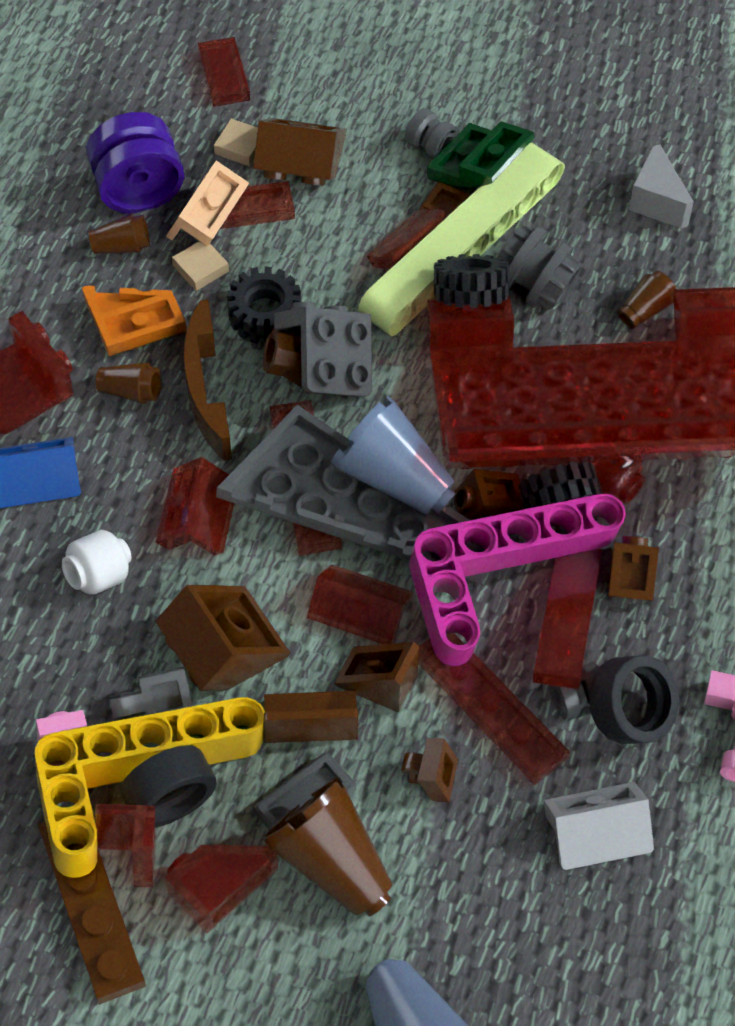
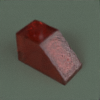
(218, 879)

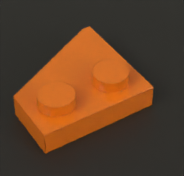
(133, 317)

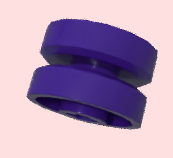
(134, 162)

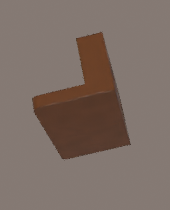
(310, 716)

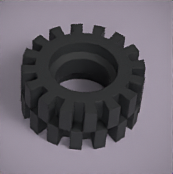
(471, 280)
(254, 288)
(559, 484)

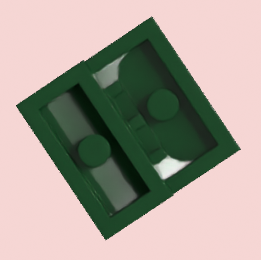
(479, 155)

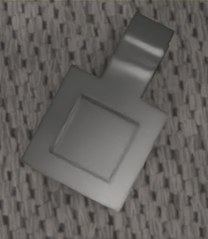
(158, 693)

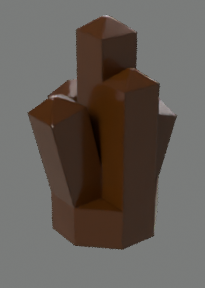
(283, 355)

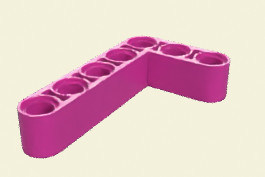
(499, 553)

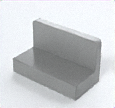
(600, 825)

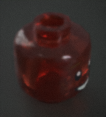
(620, 479)

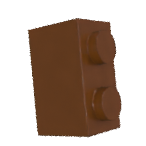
(298, 149)
(220, 635)

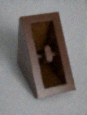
(381, 672)

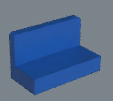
(38, 472)

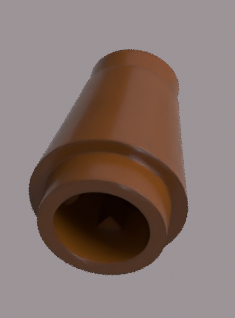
(121, 236)
(647, 299)
(131, 381)

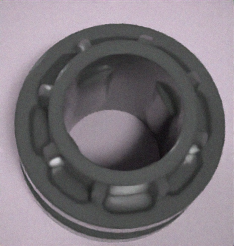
(538, 266)

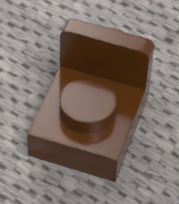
(488, 494)
(633, 569)

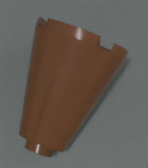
(333, 849)

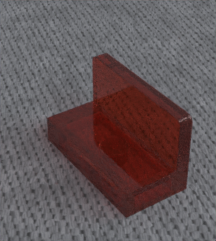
(194, 510)
(358, 604)
(131, 830)

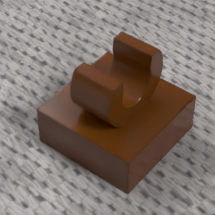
(432, 769)

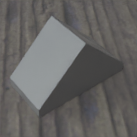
(660, 191)

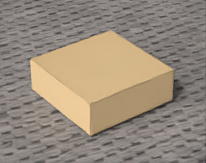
(237, 142)
(200, 265)

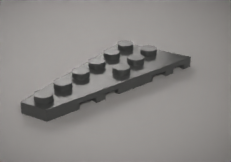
(296, 482)

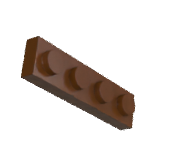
(98, 929)

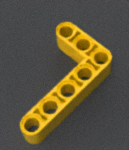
(125, 741)

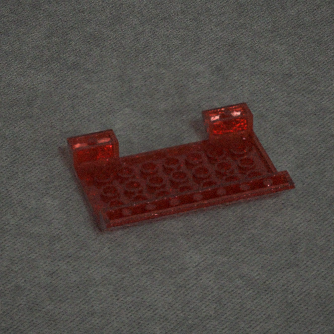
(583, 399)

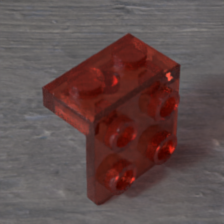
(30, 374)

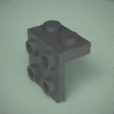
(333, 348)

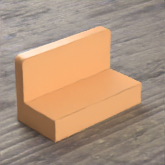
(210, 204)

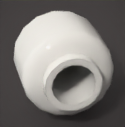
(96, 562)

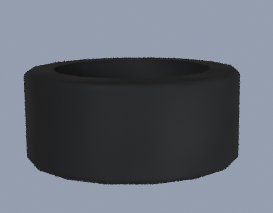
(660, 693)
(172, 781)

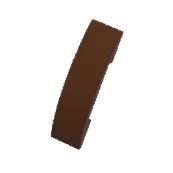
(209, 417)

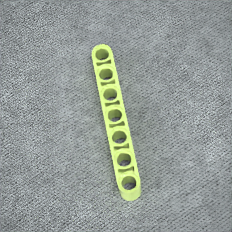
(467, 230)

